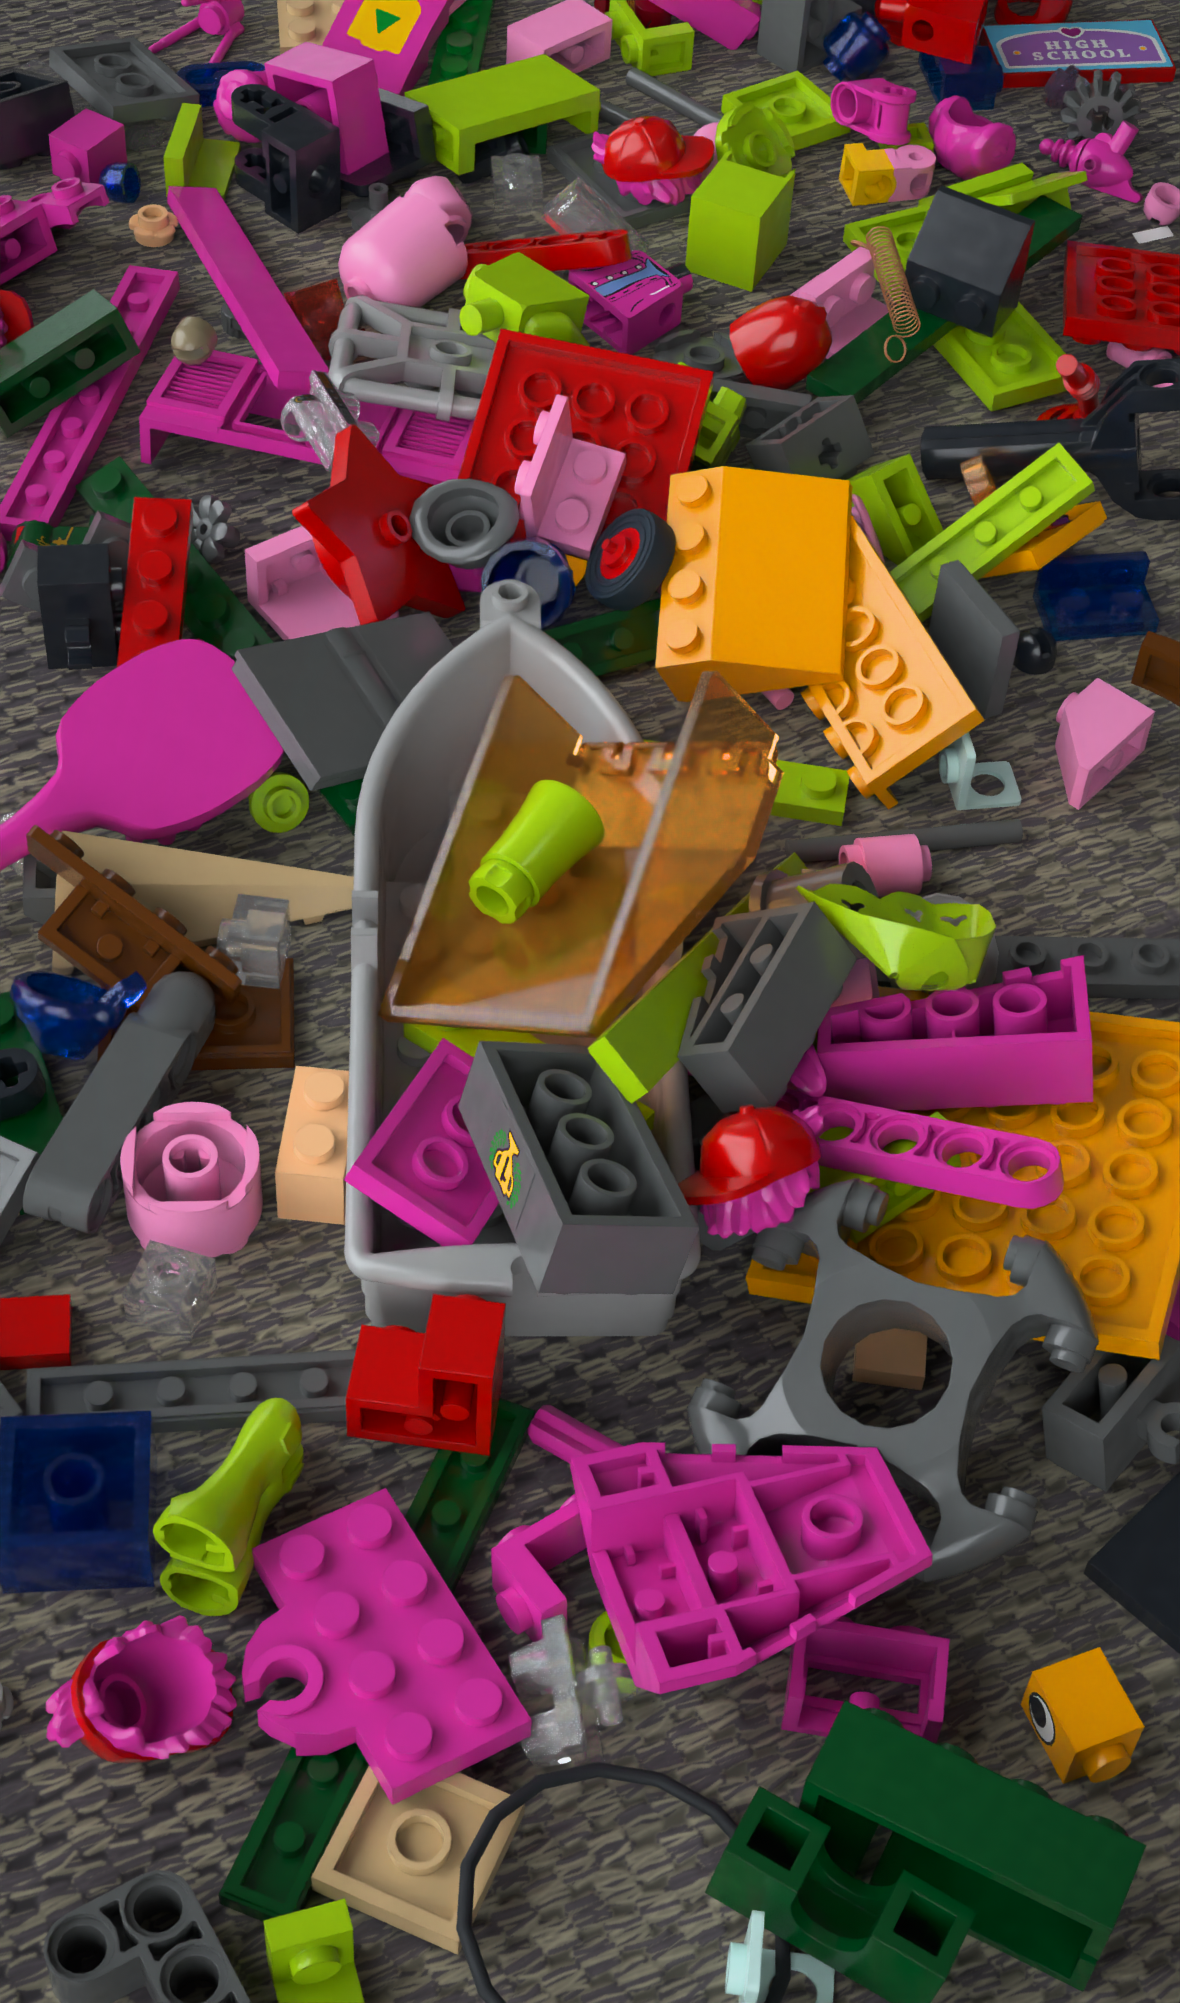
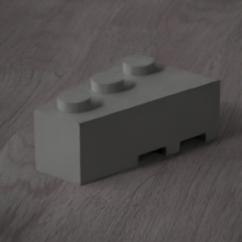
(762, 1002)

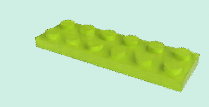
(1000, 370)

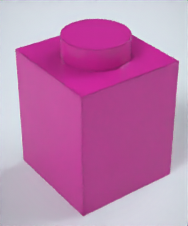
(86, 146)

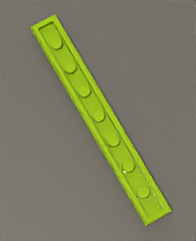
(648, 1035)

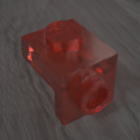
(318, 311)

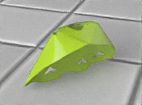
(908, 949)

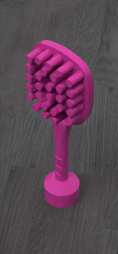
(152, 751)

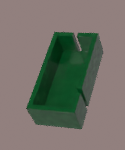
(1029, 1866)

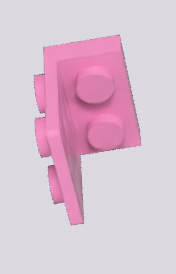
(567, 484)

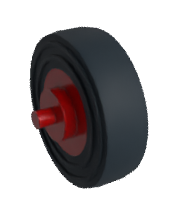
(630, 559)

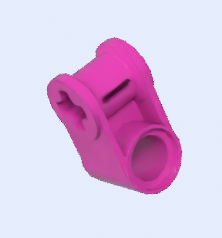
(874, 109)

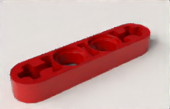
(556, 251)

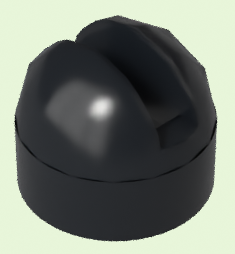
(1029, 654)

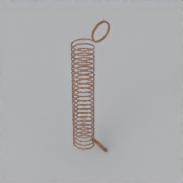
(872, 249)

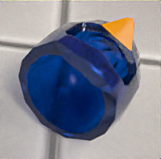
(542, 568)

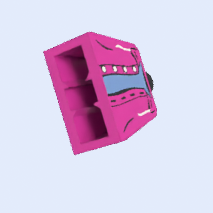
(633, 300)

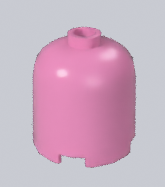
(403, 254)

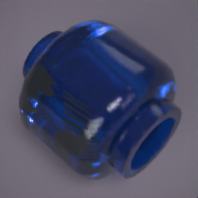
(856, 46)

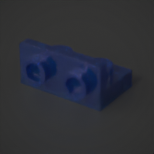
(1095, 596)

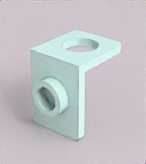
(959, 767)
(753, 1967)

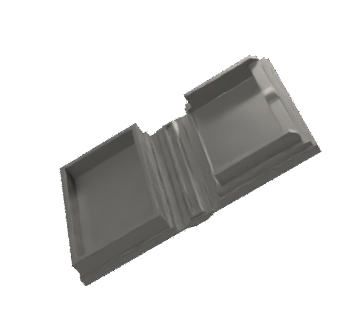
(338, 690)

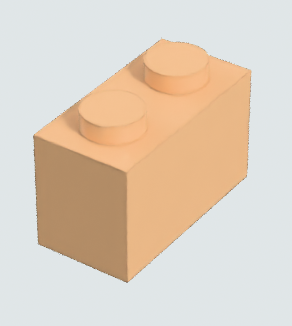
(314, 1148)

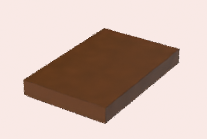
(249, 1032)

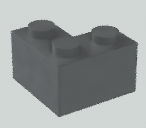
(795, 30)

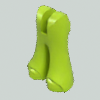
(224, 1518)

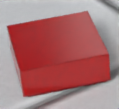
(35, 1332)

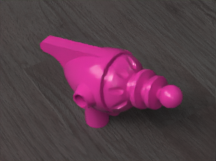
(1101, 159)

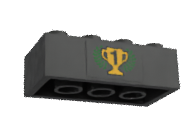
(575, 1171)

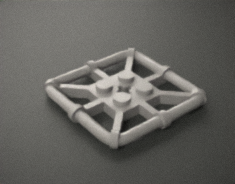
(414, 347)

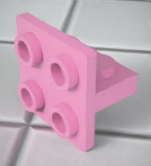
(846, 296)

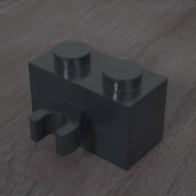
(79, 605)

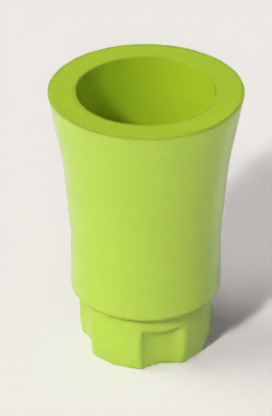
(535, 850)

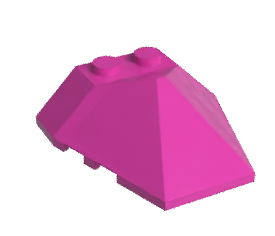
(737, 1553)

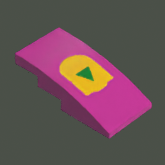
(392, 34)

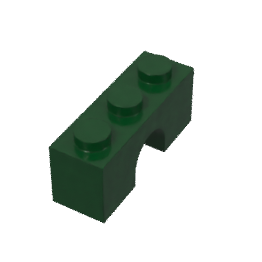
(882, 1937)

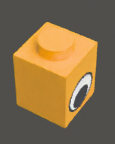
(1082, 1717)

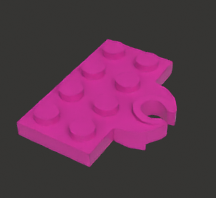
(378, 1652)

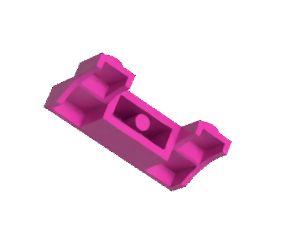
(27, 224)

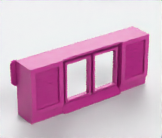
(219, 394)

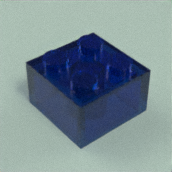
(77, 1501)

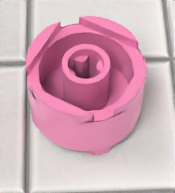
(193, 1179)

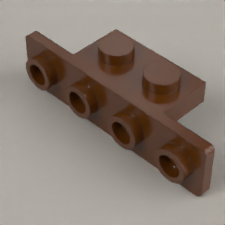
(114, 934)

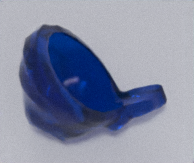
(71, 1014)

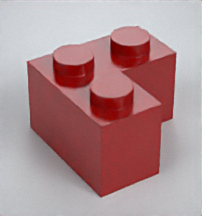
(431, 1385)

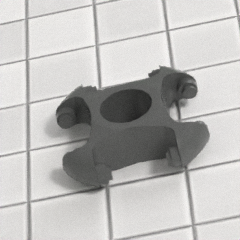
(975, 1330)

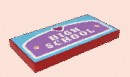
(1037, 50)

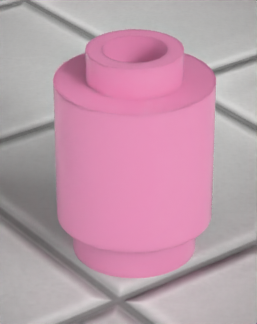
(891, 861)

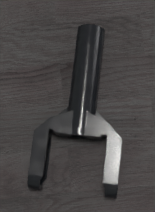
(1100, 444)

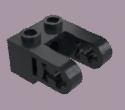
(297, 161)

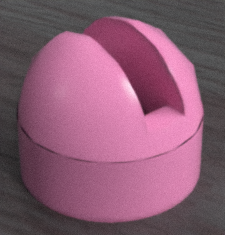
(1162, 203)

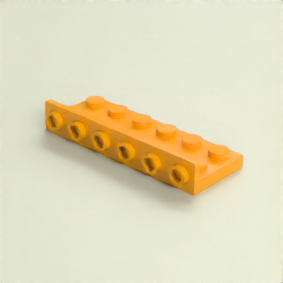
(897, 687)

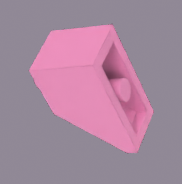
(1098, 738)

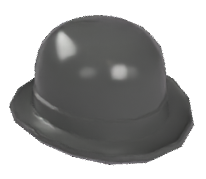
(463, 521)

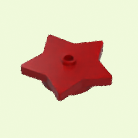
(367, 536)

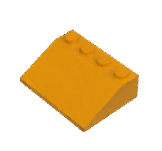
(755, 580)

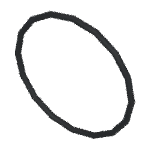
(563, 1777)

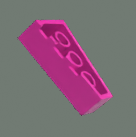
(965, 1046)

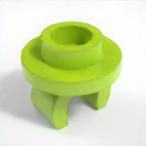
(279, 803)

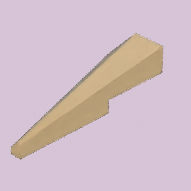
(205, 886)

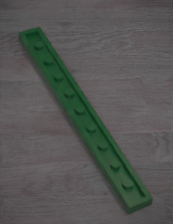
(210, 605)

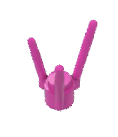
(214, 18)

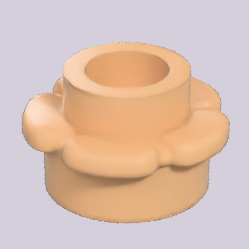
(153, 225)

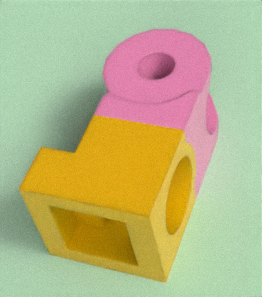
(886, 173)

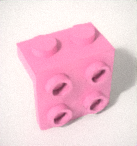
(294, 589)

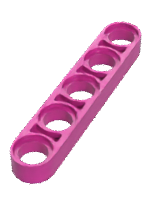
(936, 1143)

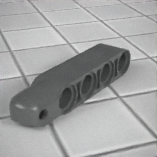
(134, 1078)

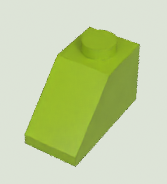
(897, 507)

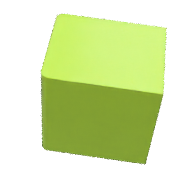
(738, 223)

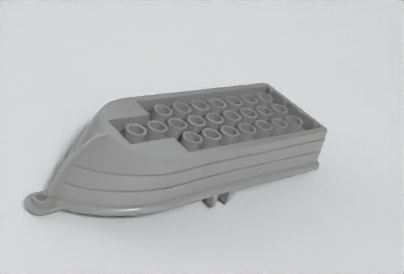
(397, 836)

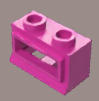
(890, 1654)

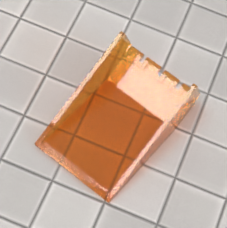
(673, 843)

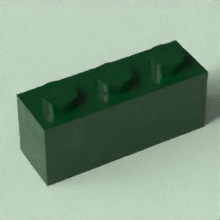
(61, 359)

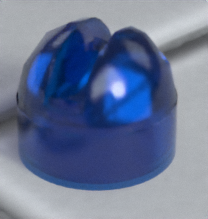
(121, 182)

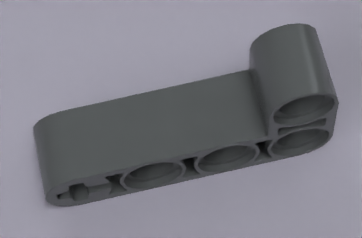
(134, 1955)

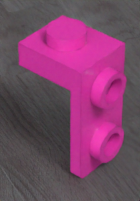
(521, 1565)

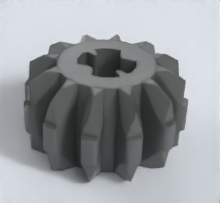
(1089, 96)

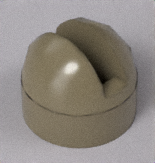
(193, 340)

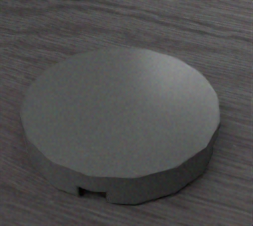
(692, 350)

